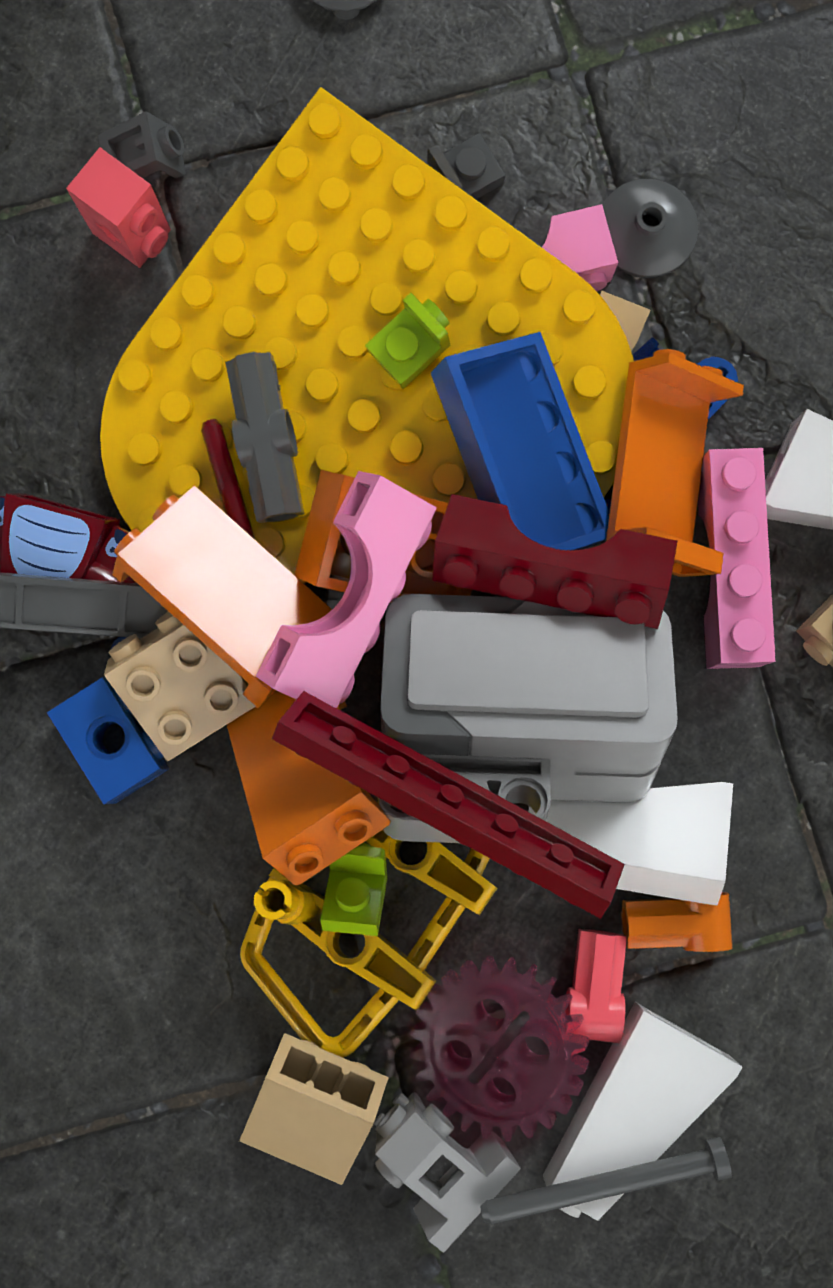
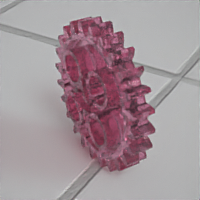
(538, 1080)

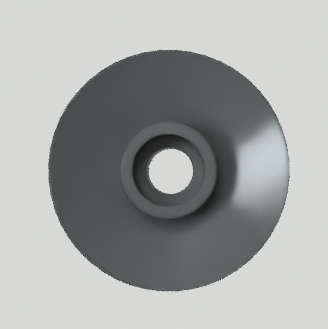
(646, 249)

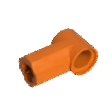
(677, 924)

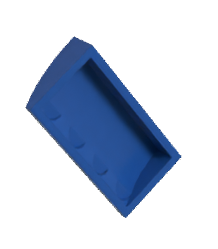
(523, 441)

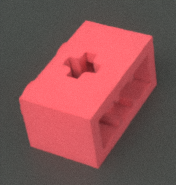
(120, 208)

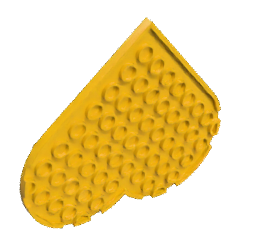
(311, 273)

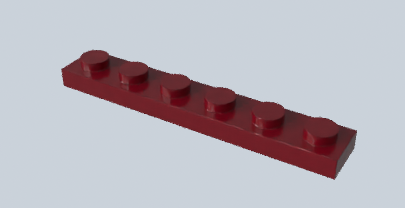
(450, 803)

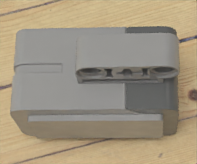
(526, 700)

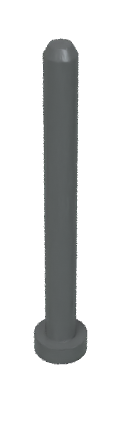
(608, 1184)

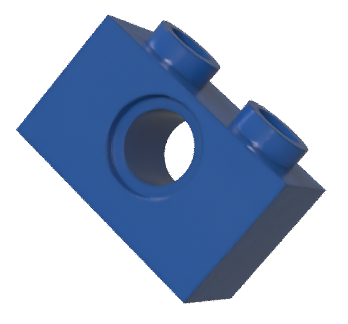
(82, 725)

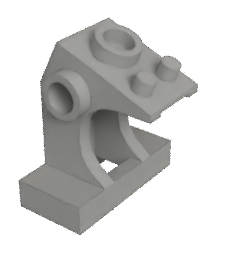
(413, 1140)

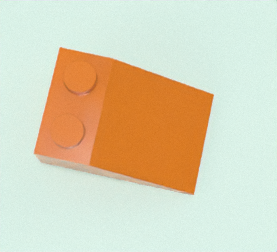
(326, 556)

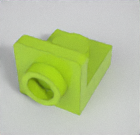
(411, 340)
(356, 892)

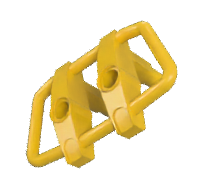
(380, 961)

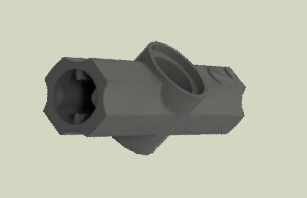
(264, 437)

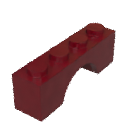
(488, 553)

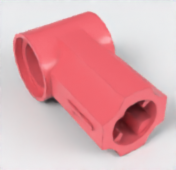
(599, 985)

